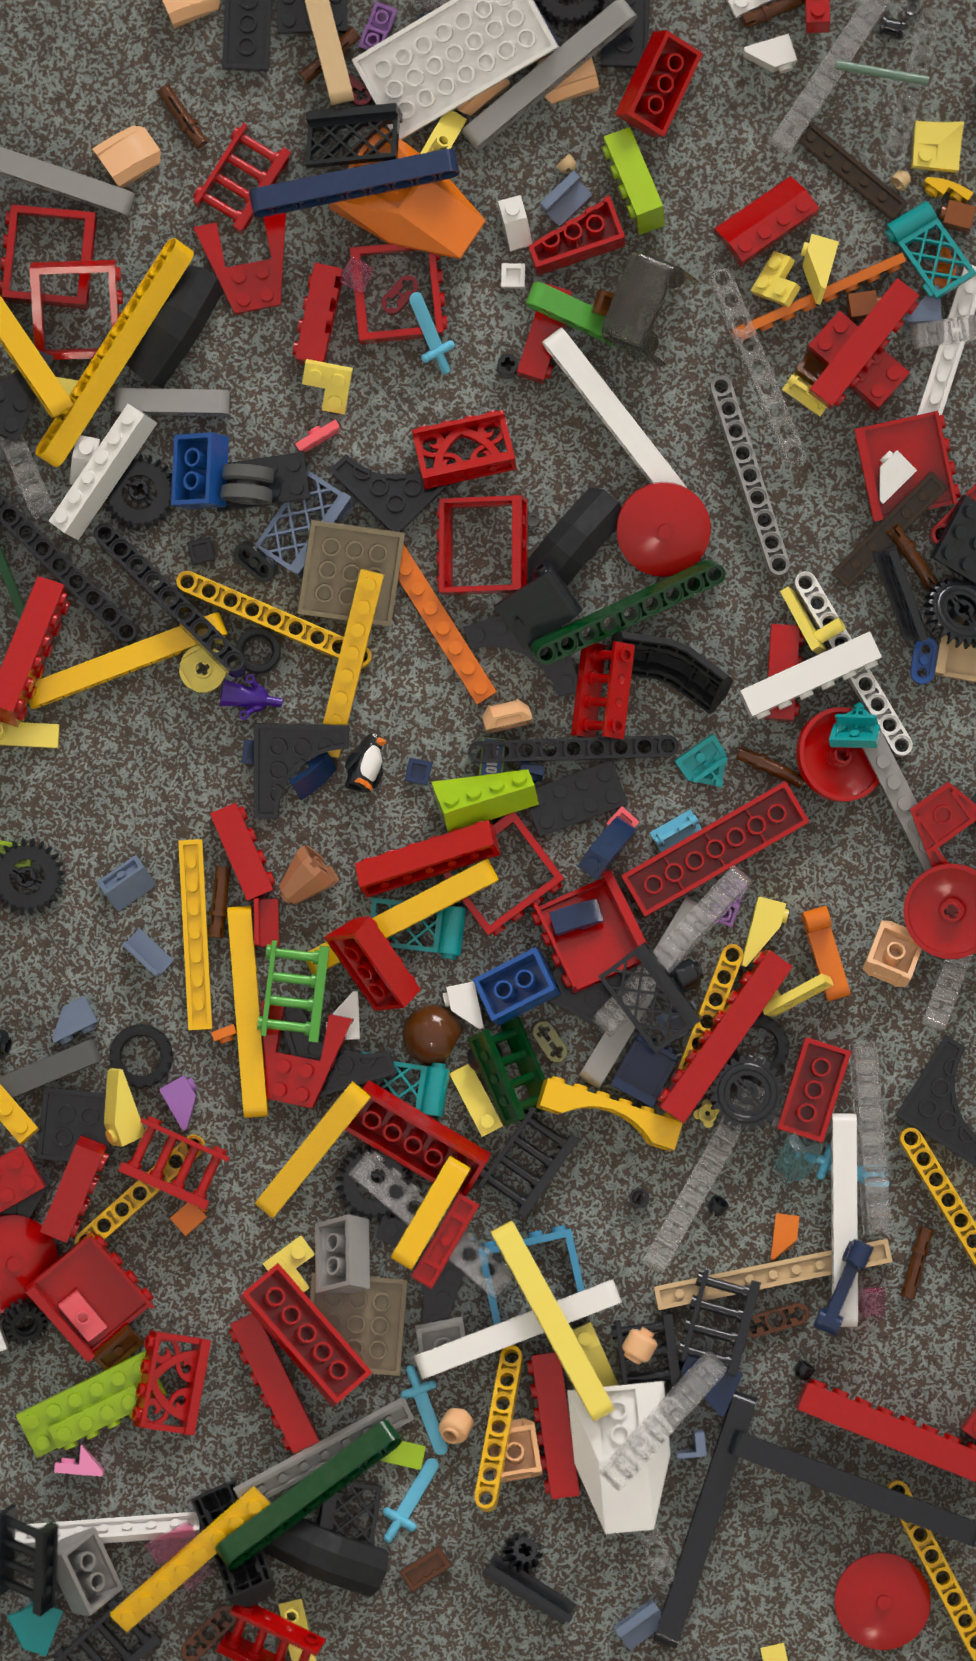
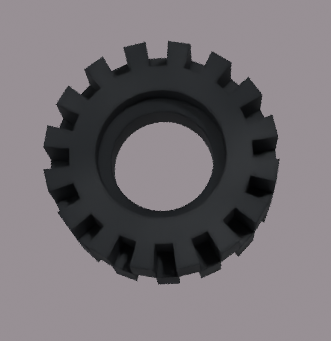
(26, 1333)

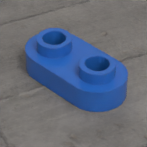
(924, 661)

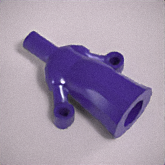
(253, 698)

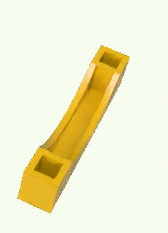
(655, 1129)

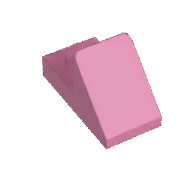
(87, 1464)

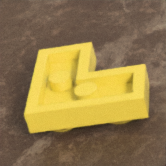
(772, 282)
(333, 379)
(291, 1258)

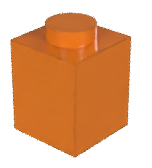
(189, 1218)

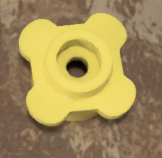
(700, 1113)

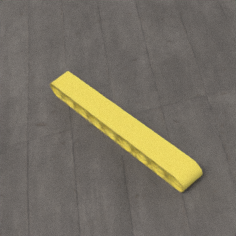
(552, 1321)

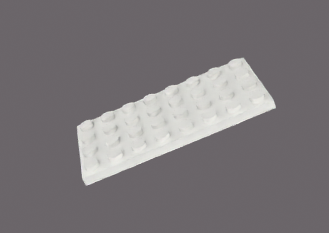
(453, 57)

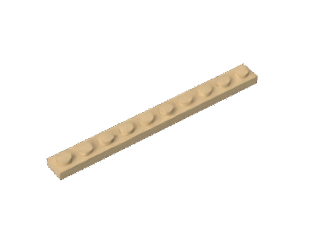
(768, 1274)

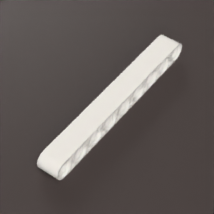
(609, 408)
(875, 691)
(844, 1204)
(513, 1330)

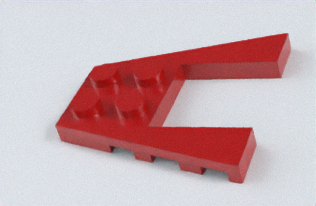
(252, 284)
(941, 818)
(299, 1078)

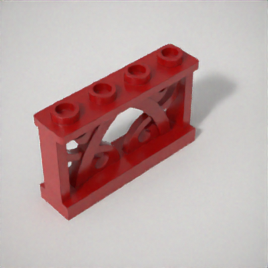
(473, 429)
(188, 1411)

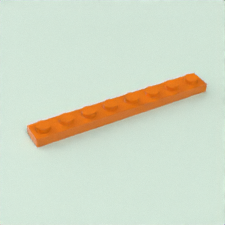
(849, 284)
(444, 629)

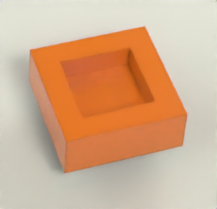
(224, 1034)

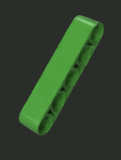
(566, 310)

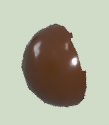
(431, 1033)

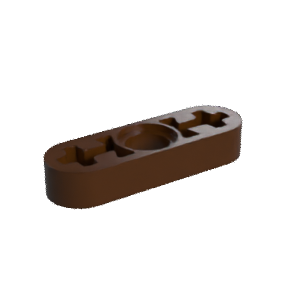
(790, 1309)
(191, 1640)

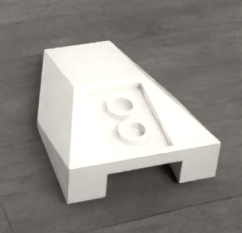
(595, 1442)

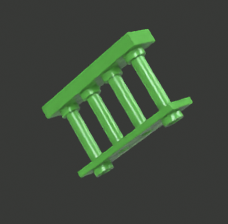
(313, 1005)

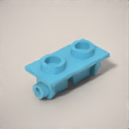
(675, 830)

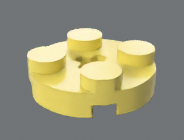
(199, 682)

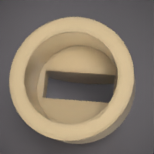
(566, 165)
(901, 180)

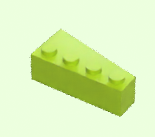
(634, 180)
(483, 797)

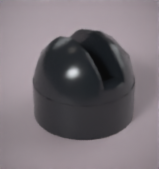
(635, 1195)
(717, 1205)
(804, 1370)

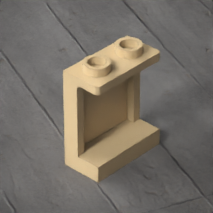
(955, 662)

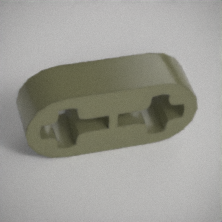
(554, 1038)

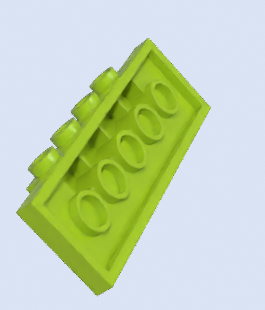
(84, 1408)

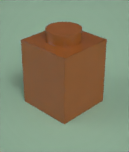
(957, 216)
(861, 304)

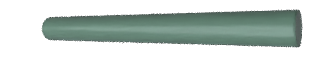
(882, 72)

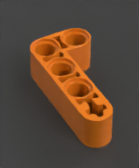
(825, 951)

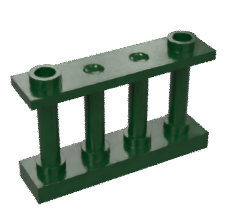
(495, 1075)

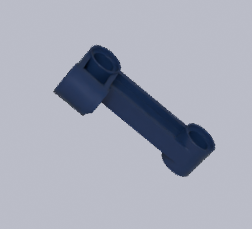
(856, 1256)

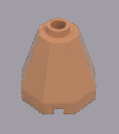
(306, 877)

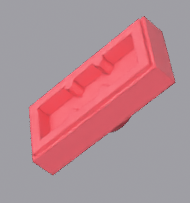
(317, 436)
(82, 1315)

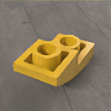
(938, 187)

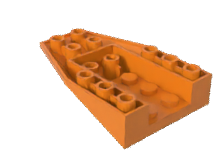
(418, 217)

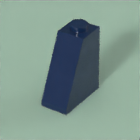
(607, 848)
(721, 1393)

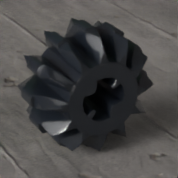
(524, 1544)

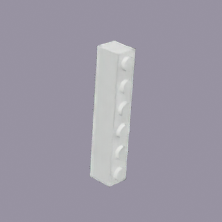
(102, 472)
(810, 675)

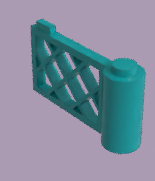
(909, 229)
(447, 935)
(431, 1088)

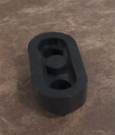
(254, 563)

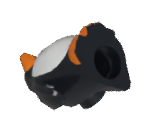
(365, 764)

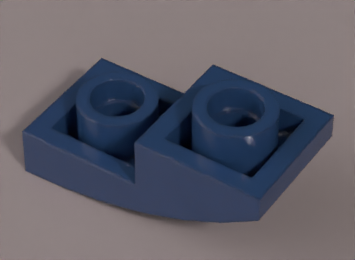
(319, 771)
(576, 916)

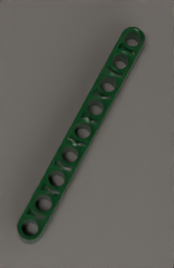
(638, 613)
(308, 1494)

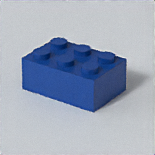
(198, 470)
(516, 986)

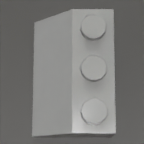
(342, 1255)
(86, 1572)

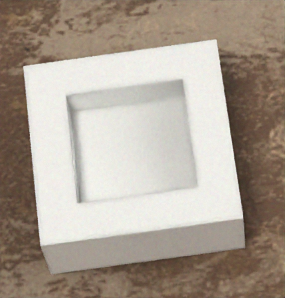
(513, 276)

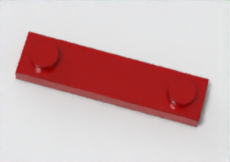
(445, 1240)

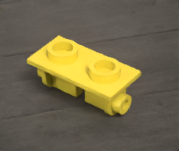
(799, 389)

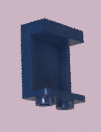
(645, 1072)

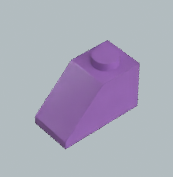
(181, 1099)

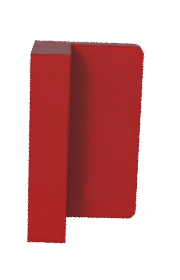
(266, 922)

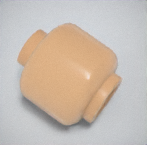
(639, 1345)
(455, 1425)

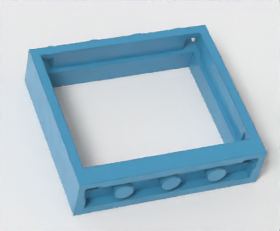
(535, 1238)

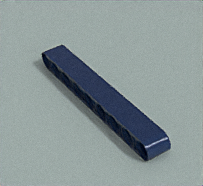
(354, 183)

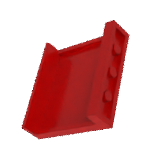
(920, 443)
(591, 951)
(100, 1281)

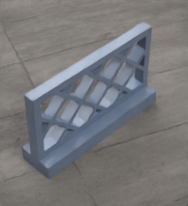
(336, 514)

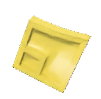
(937, 146)

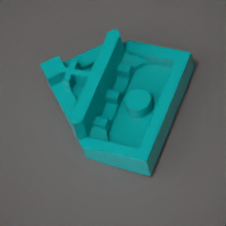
(855, 729)
(704, 762)
(33, 1631)

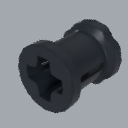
(892, 27)
(502, 370)

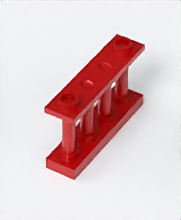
(278, 160)
(589, 690)
(155, 1176)
(240, 1649)

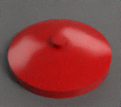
(663, 529)
(832, 772)
(943, 911)
(23, 1256)
(882, 1601)

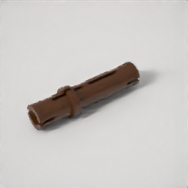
(769, 11)
(314, 68)
(198, 137)
(907, 549)
(765, 764)
(218, 909)
(916, 1263)

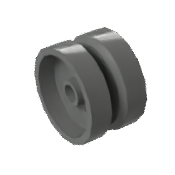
(246, 484)

